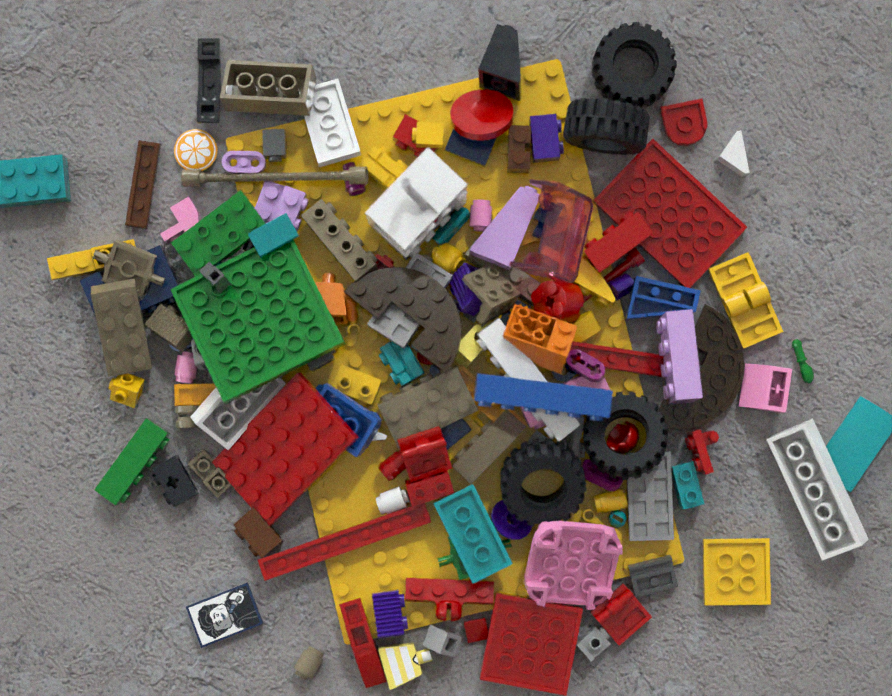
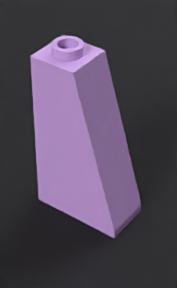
(505, 233)

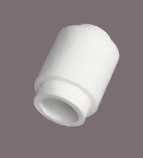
(392, 500)

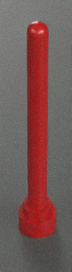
(633, 259)

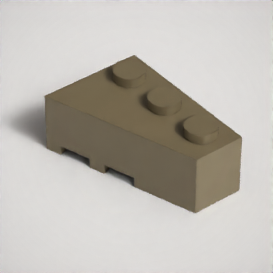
(488, 446)

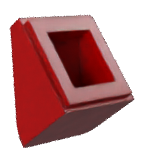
(476, 629)

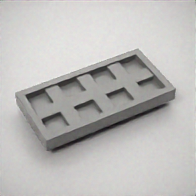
(395, 323)
(651, 503)

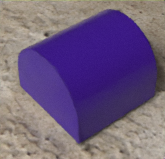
(621, 286)

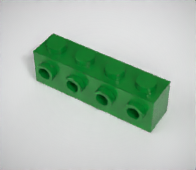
(132, 462)

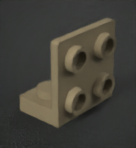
(493, 290)

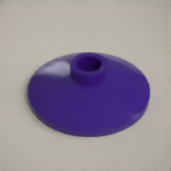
(514, 531)

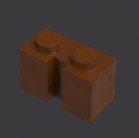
(518, 139)
(257, 533)

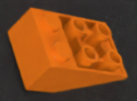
(540, 337)

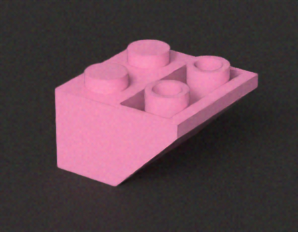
(765, 388)

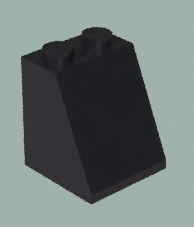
(501, 63)

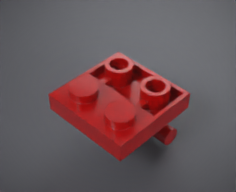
(697, 443)
(424, 454)
(621, 614)

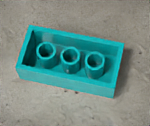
(34, 181)

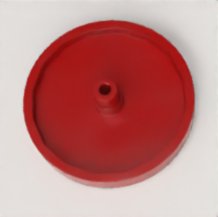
(482, 114)

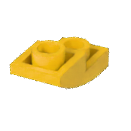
(586, 327)

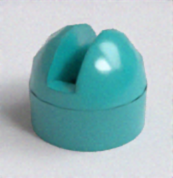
(615, 523)

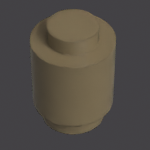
(308, 663)

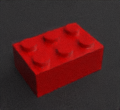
(617, 241)

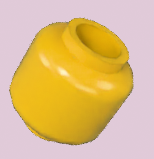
(447, 257)

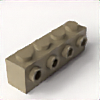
(339, 241)

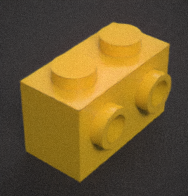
(357, 385)

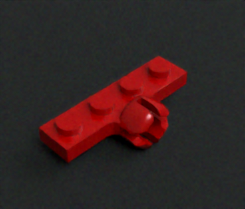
(449, 594)

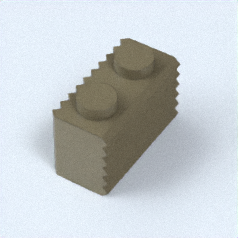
(170, 327)

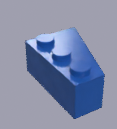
(654, 298)

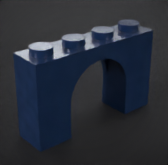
(156, 294)

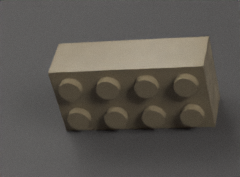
(268, 87)
(121, 327)

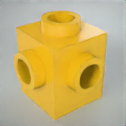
(126, 389)

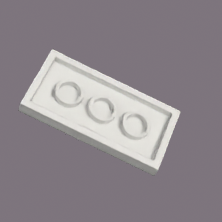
(331, 125)

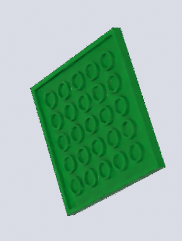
(261, 323)

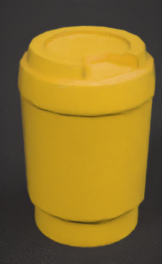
(610, 501)

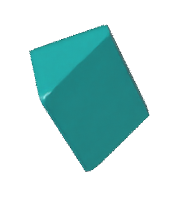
(457, 220)
(273, 235)

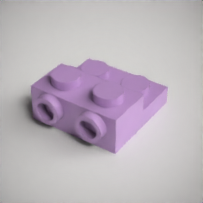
(281, 199)

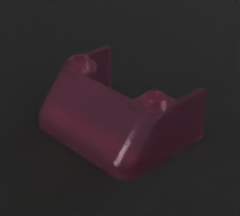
(562, 233)

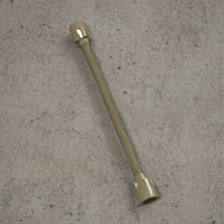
(195, 178)

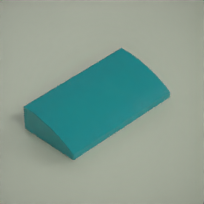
(859, 440)

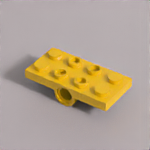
(745, 300)

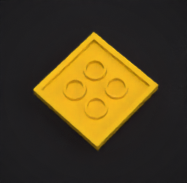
(736, 571)

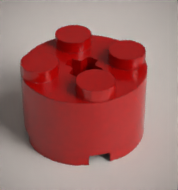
(558, 300)

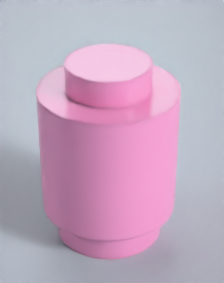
(480, 215)
(185, 368)

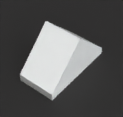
(735, 156)

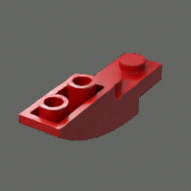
(362, 643)

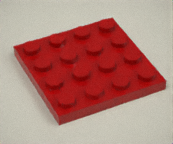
(531, 644)

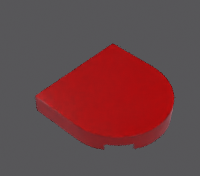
(684, 122)

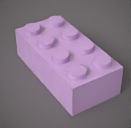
(679, 357)

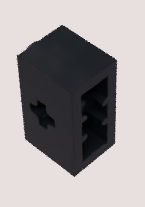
(185, 486)

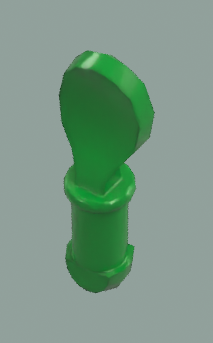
(806, 371)

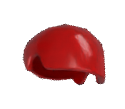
(623, 438)

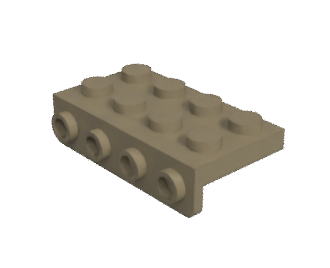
(428, 404)

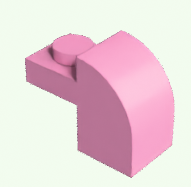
(187, 216)

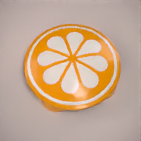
(195, 150)

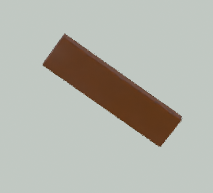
(143, 184)

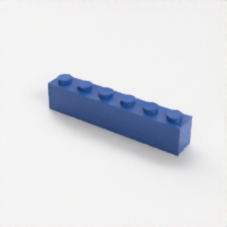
(542, 395)

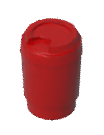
(392, 466)

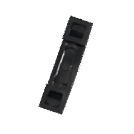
(209, 80)

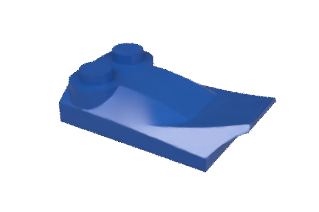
(359, 419)

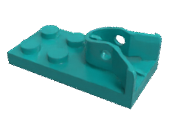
(473, 533)

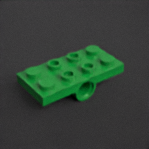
(219, 233)

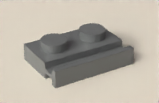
(652, 576)

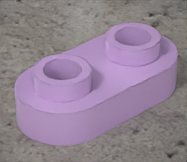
(244, 161)

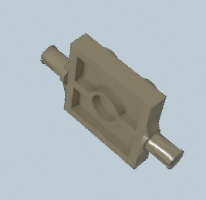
(128, 263)

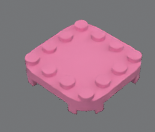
(572, 563)

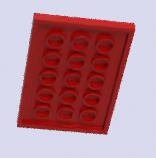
(685, 217)
(285, 449)

